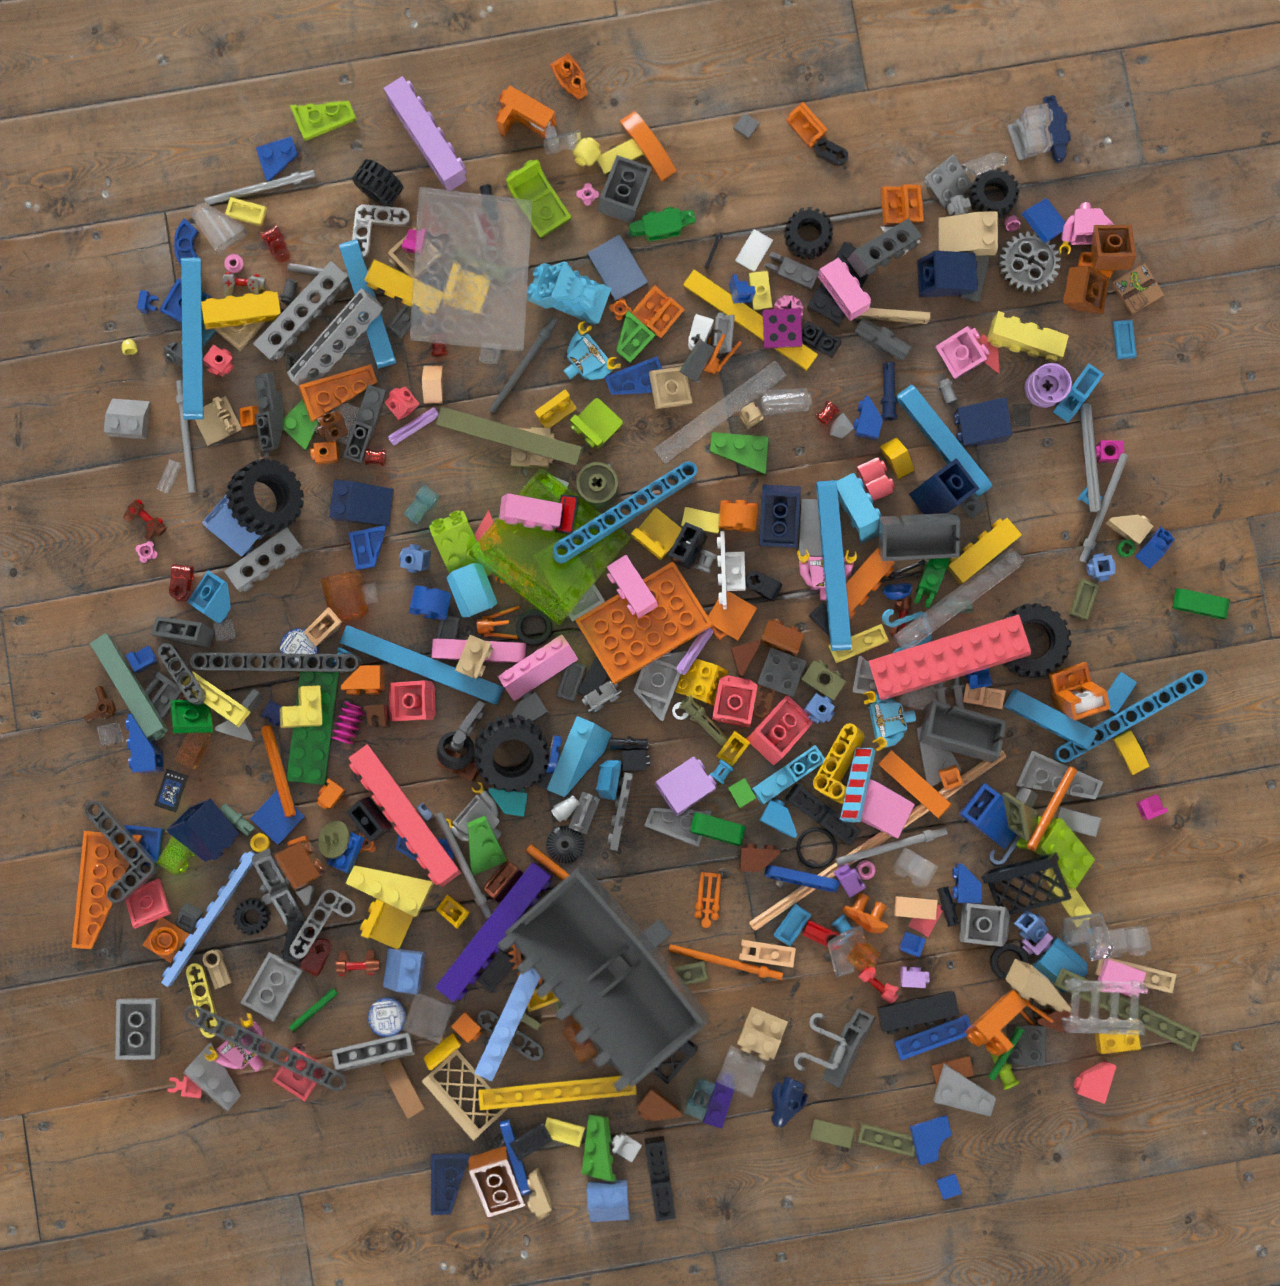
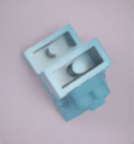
(568, 292)

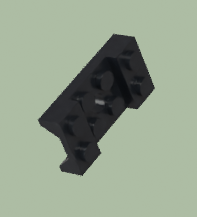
(823, 302)

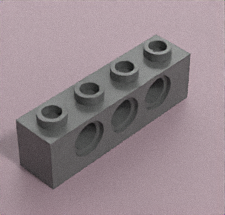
(884, 248)

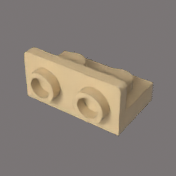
(473, 657)

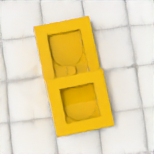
(1131, 752)

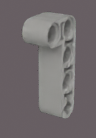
(318, 925)

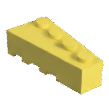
(395, 889)

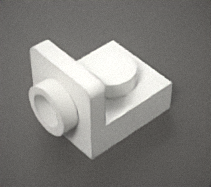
(625, 1146)

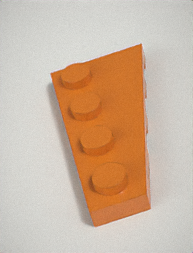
(332, 391)

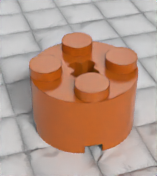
(738, 515)

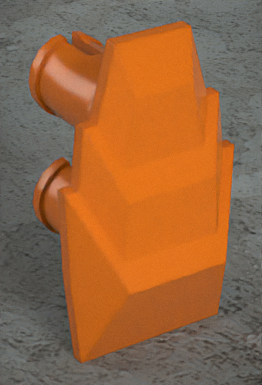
(570, 76)
(871, 923)

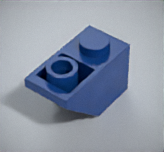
(869, 420)
(1155, 547)
(968, 887)

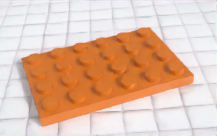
(631, 643)

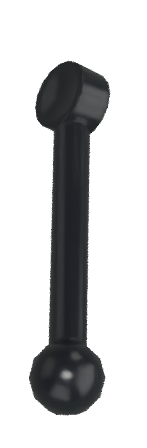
(719, 236)
(893, 574)

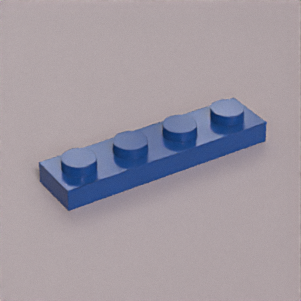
(932, 1037)

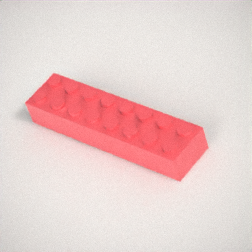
(950, 657)
(402, 812)

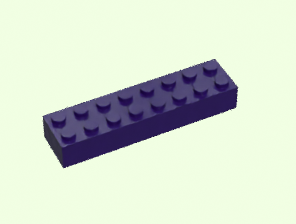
(485, 942)

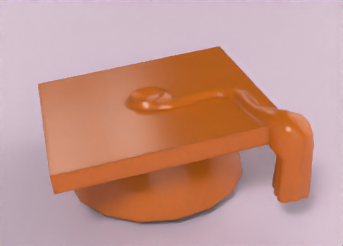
(165, 939)

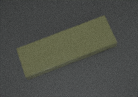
(886, 1139)

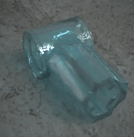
(424, 500)
(694, 1110)

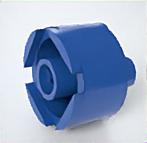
(430, 603)

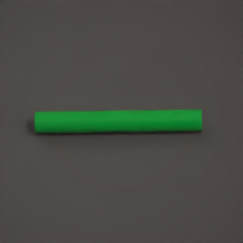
(313, 1010)
(1003, 1057)

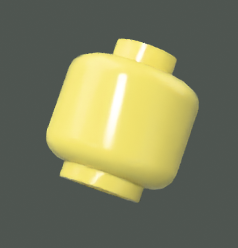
(586, 152)

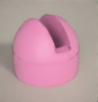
(1013, 227)

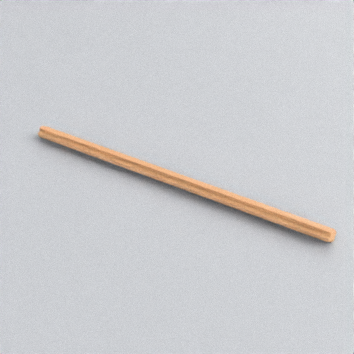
(873, 842)

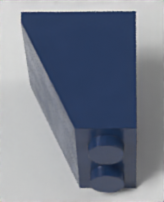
(947, 274)
(983, 423)
(944, 489)
(204, 830)

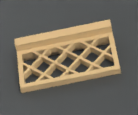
(448, 1101)

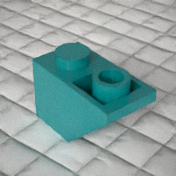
(510, 802)

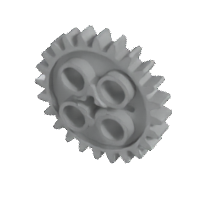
(1022, 277)

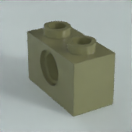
(812, 675)

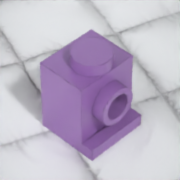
(849, 880)

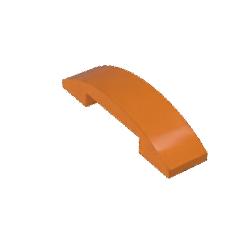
(649, 145)

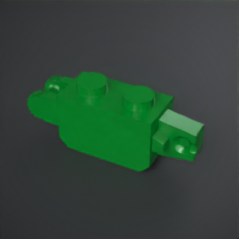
(662, 224)
(931, 579)

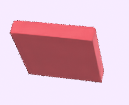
(148, 903)
(294, 1082)

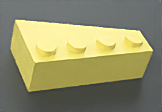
(1027, 338)

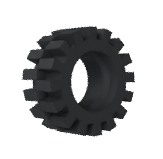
(241, 921)

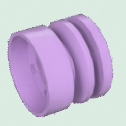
(1054, 377)

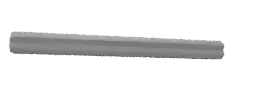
(1090, 457)

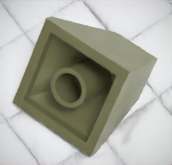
(1020, 816)

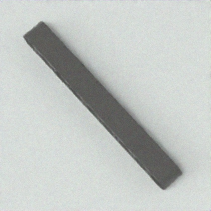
(267, 662)
(272, 1055)

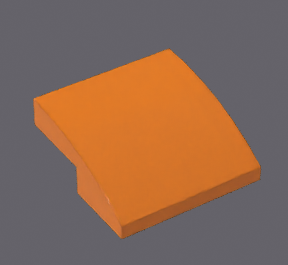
(901, 204)
(657, 311)

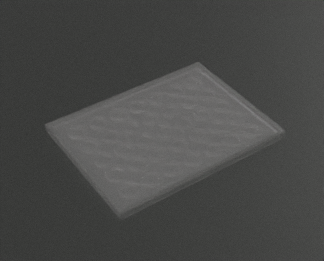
(471, 269)

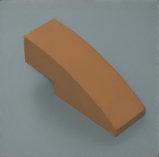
(403, 1087)

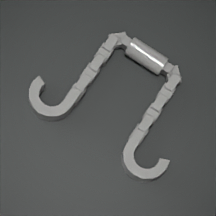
(839, 1054)

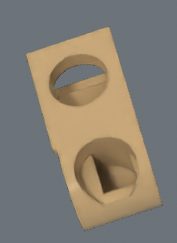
(750, 415)

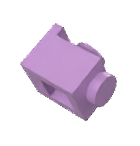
(913, 977)

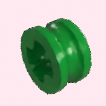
(1129, 553)

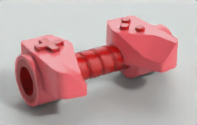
(888, 991)

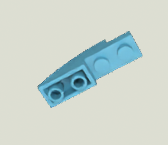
(788, 775)

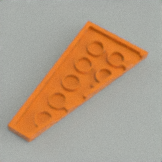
(99, 869)

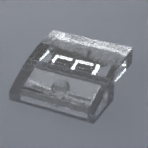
(840, 948)

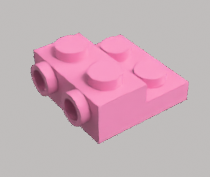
(963, 351)

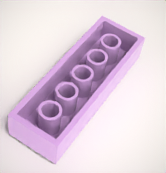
(423, 131)

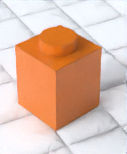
(467, 1027)

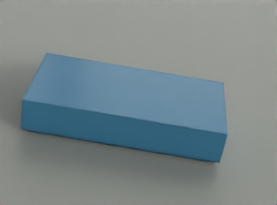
(1124, 339)
(1119, 691)
(792, 925)

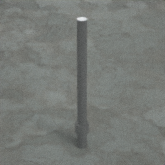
(544, 335)

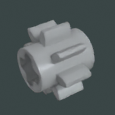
(958, 205)

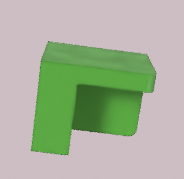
(741, 793)

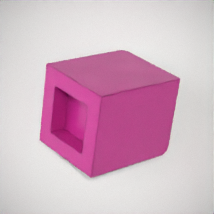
(409, 244)
(1151, 807)

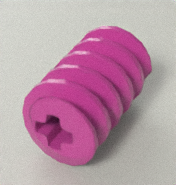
(348, 723)

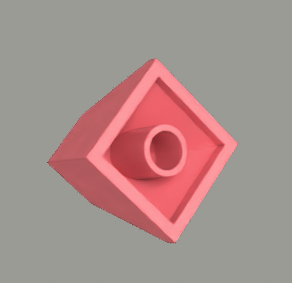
(1095, 1081)

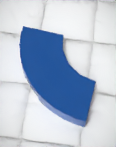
(184, 241)

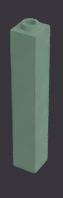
(129, 687)

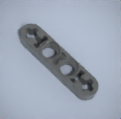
(183, 672)
(533, 1044)

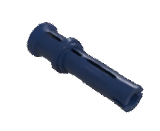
(889, 400)

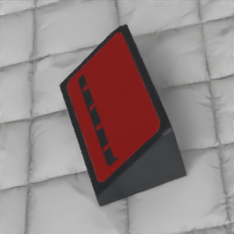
(568, 514)

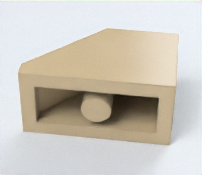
(1131, 527)

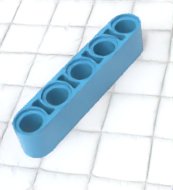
(1050, 719)

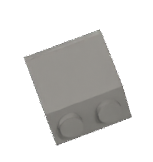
(127, 419)

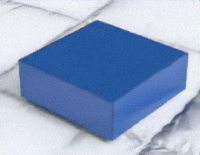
(949, 1186)

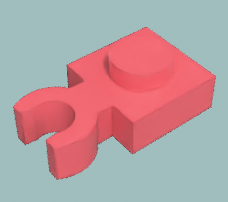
(188, 1088)

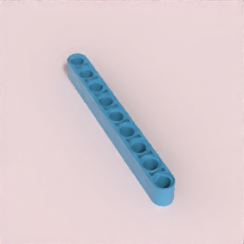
(192, 339)
(620, 519)
(833, 565)
(420, 665)
(1138, 713)

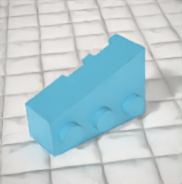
(859, 507)

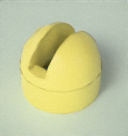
(129, 347)

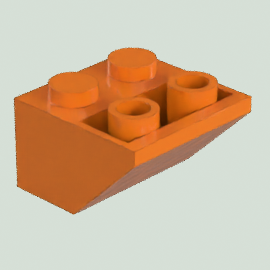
(365, 679)

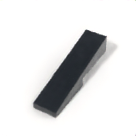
(822, 814)
(660, 1178)

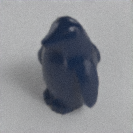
(787, 1101)

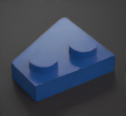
(276, 156)
(367, 546)

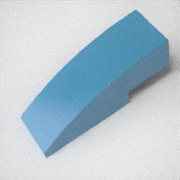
(1079, 393)

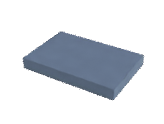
(617, 268)

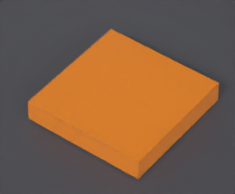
(734, 618)

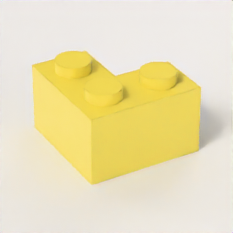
(307, 713)

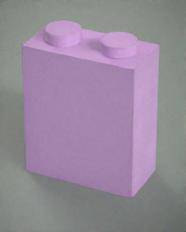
(685, 786)

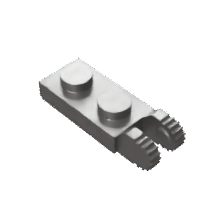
(793, 271)
(467, 726)

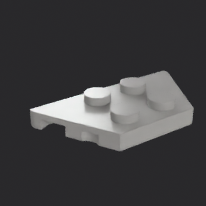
(658, 683)

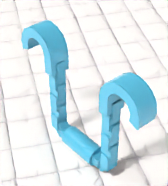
(885, 618)

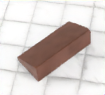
(502, 881)

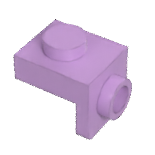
(1042, 945)

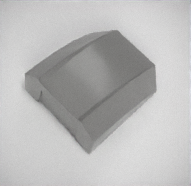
(984, 924)

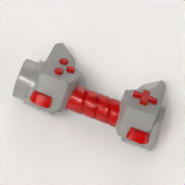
(254, 283)

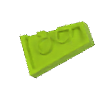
(322, 118)

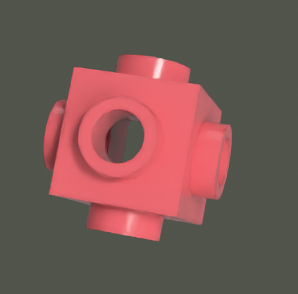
(218, 361)
(401, 402)

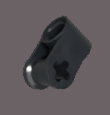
(767, 587)

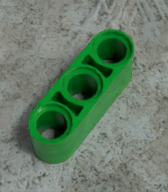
(1201, 603)
(717, 829)

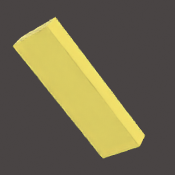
(627, 150)
(861, 643)

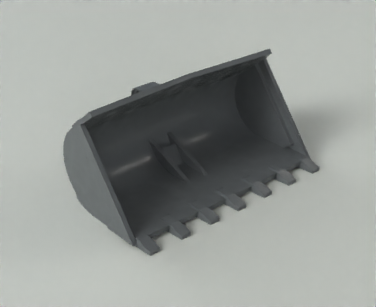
(607, 976)

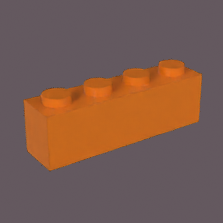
(865, 579)

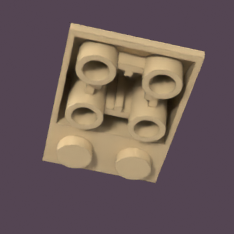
(1033, 984)

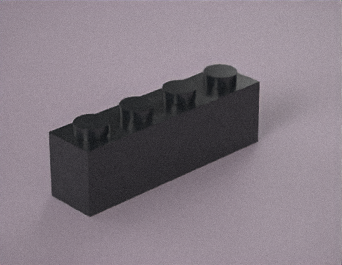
(918, 1011)

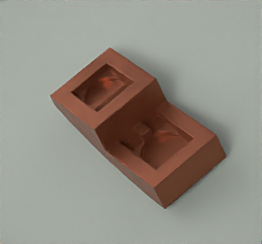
(469, 772)

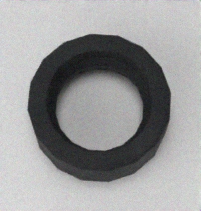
(530, 613)
(451, 762)
(998, 951)

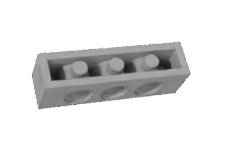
(237, 571)
(373, 1052)

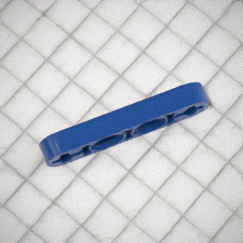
(802, 878)
(518, 1166)

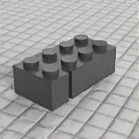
(919, 536)
(962, 731)

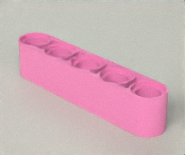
(502, 651)

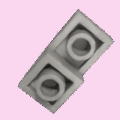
(1080, 822)

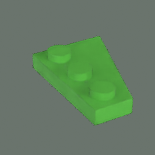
(742, 449)
(483, 846)

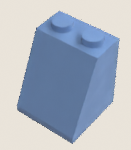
(228, 530)
(404, 970)
(608, 1200)

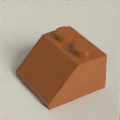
(1113, 247)
(1086, 290)
(782, 638)
(300, 864)
(657, 1106)

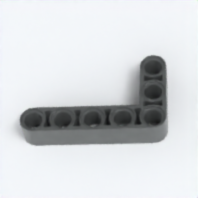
(125, 849)

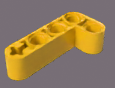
(855, 737)

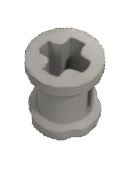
(705, 561)

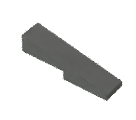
(277, 886)

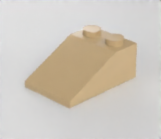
(969, 233)

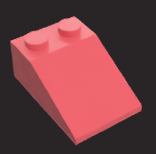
(780, 730)

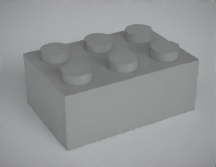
(138, 1028)

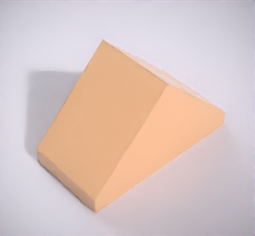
(432, 384)
(323, 627)

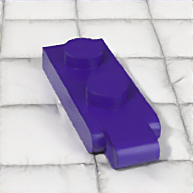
(718, 1105)

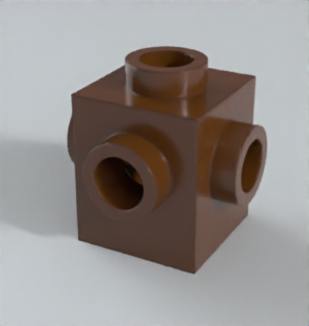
(331, 426)

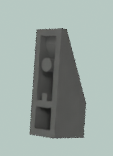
(183, 631)
(530, 707)

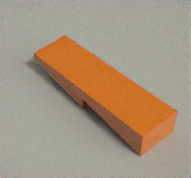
(914, 784)

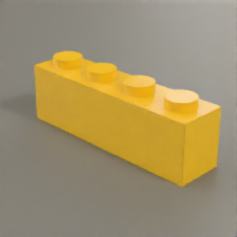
(391, 280)
(240, 310)
(983, 551)

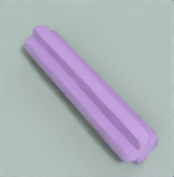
(413, 426)
(694, 651)

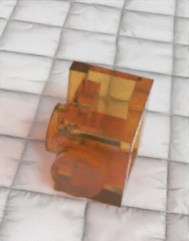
(863, 955)

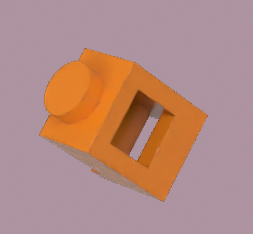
(331, 456)
(330, 794)

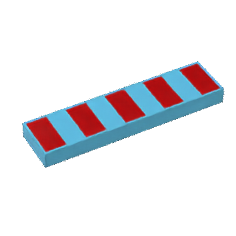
(857, 785)

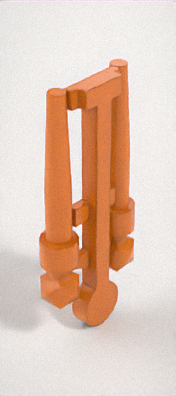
(705, 922)

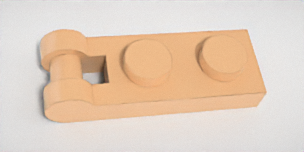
(768, 953)

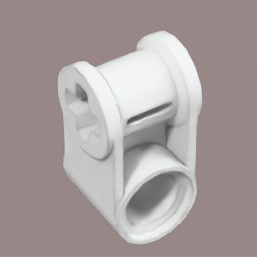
(700, 329)

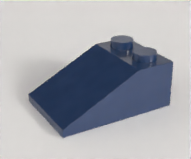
(361, 503)
(780, 516)

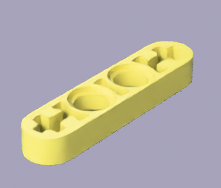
(200, 1000)

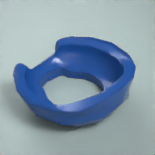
(897, 591)

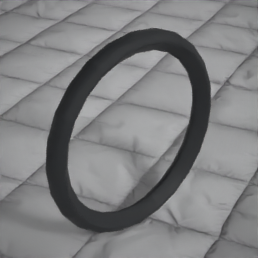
(814, 865)

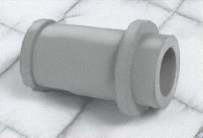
(947, 391)

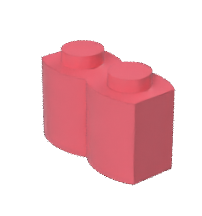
(875, 479)

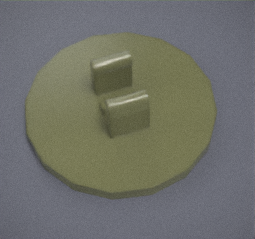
(334, 839)

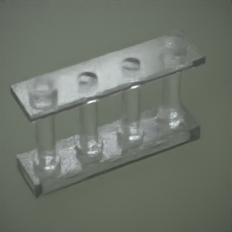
(1096, 1025)

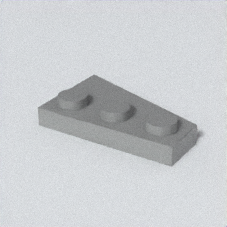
(934, 760)
(678, 827)
(213, 1080)
(962, 1093)

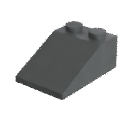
(624, 189)

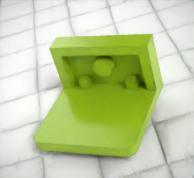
(596, 423)

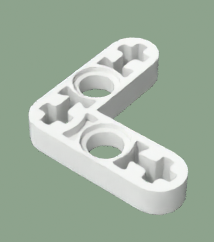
(368, 221)

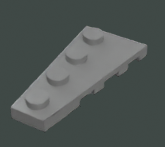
(1047, 774)
(621, 803)

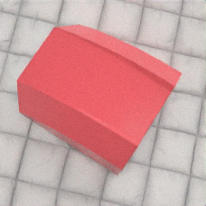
(412, 701)
(735, 701)

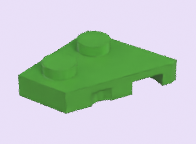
(633, 338)

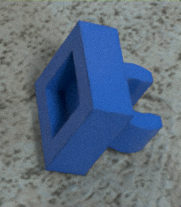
(145, 300)

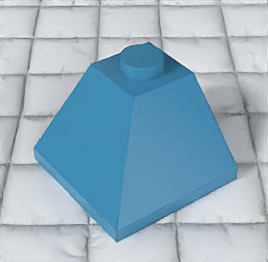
(211, 597)
(778, 817)

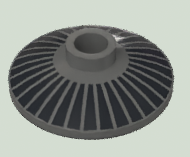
(561, 854)

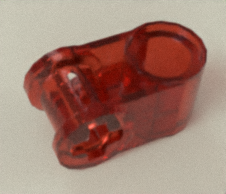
(274, 240)
(180, 579)
(315, 960)

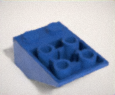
(145, 753)
(988, 814)

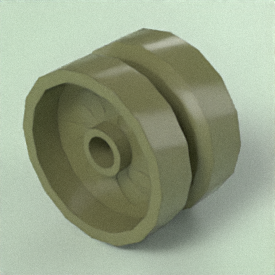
(597, 473)

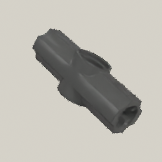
(882, 339)

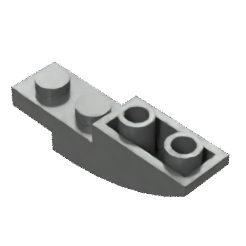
(270, 418)
(366, 423)
(854, 1033)

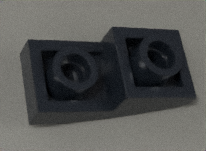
(820, 340)

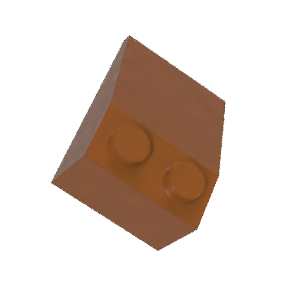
(495, 1181)

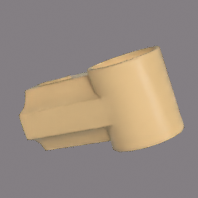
(217, 971)

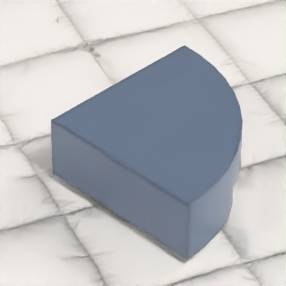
(428, 815)

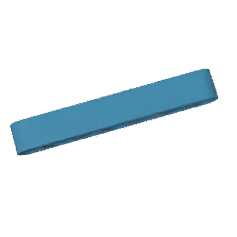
(376, 330)
(940, 435)

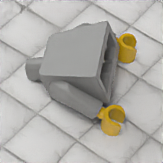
(479, 806)

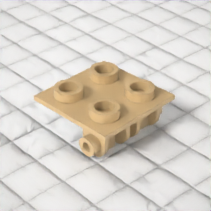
(218, 421)

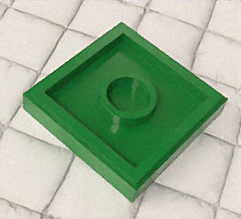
(190, 717)

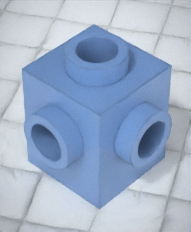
(415, 558)
(1107, 564)
(813, 705)
(1031, 926)

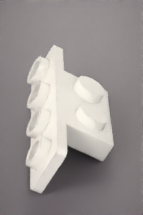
(732, 570)

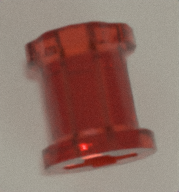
(438, 350)
(829, 409)
(375, 457)

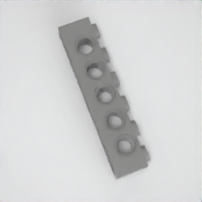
(302, 301)
(336, 331)

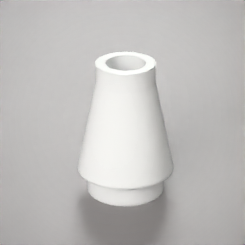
(565, 808)

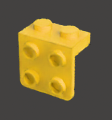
(386, 924)

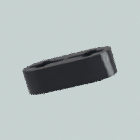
(833, 148)

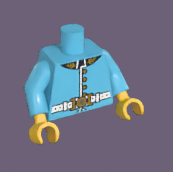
(587, 357)
(887, 720)

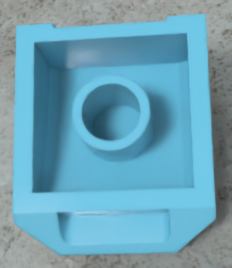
(471, 589)

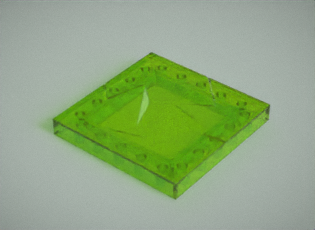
(525, 555)

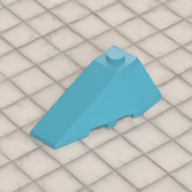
(581, 751)

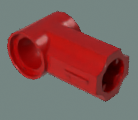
(817, 933)

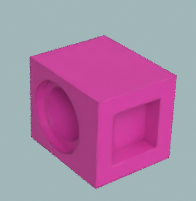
(1116, 446)

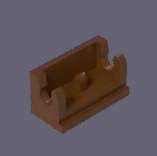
(379, 714)

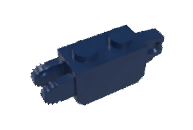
(1058, 129)

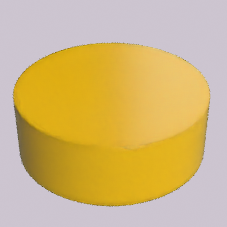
(260, 842)

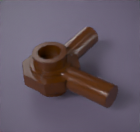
(104, 709)

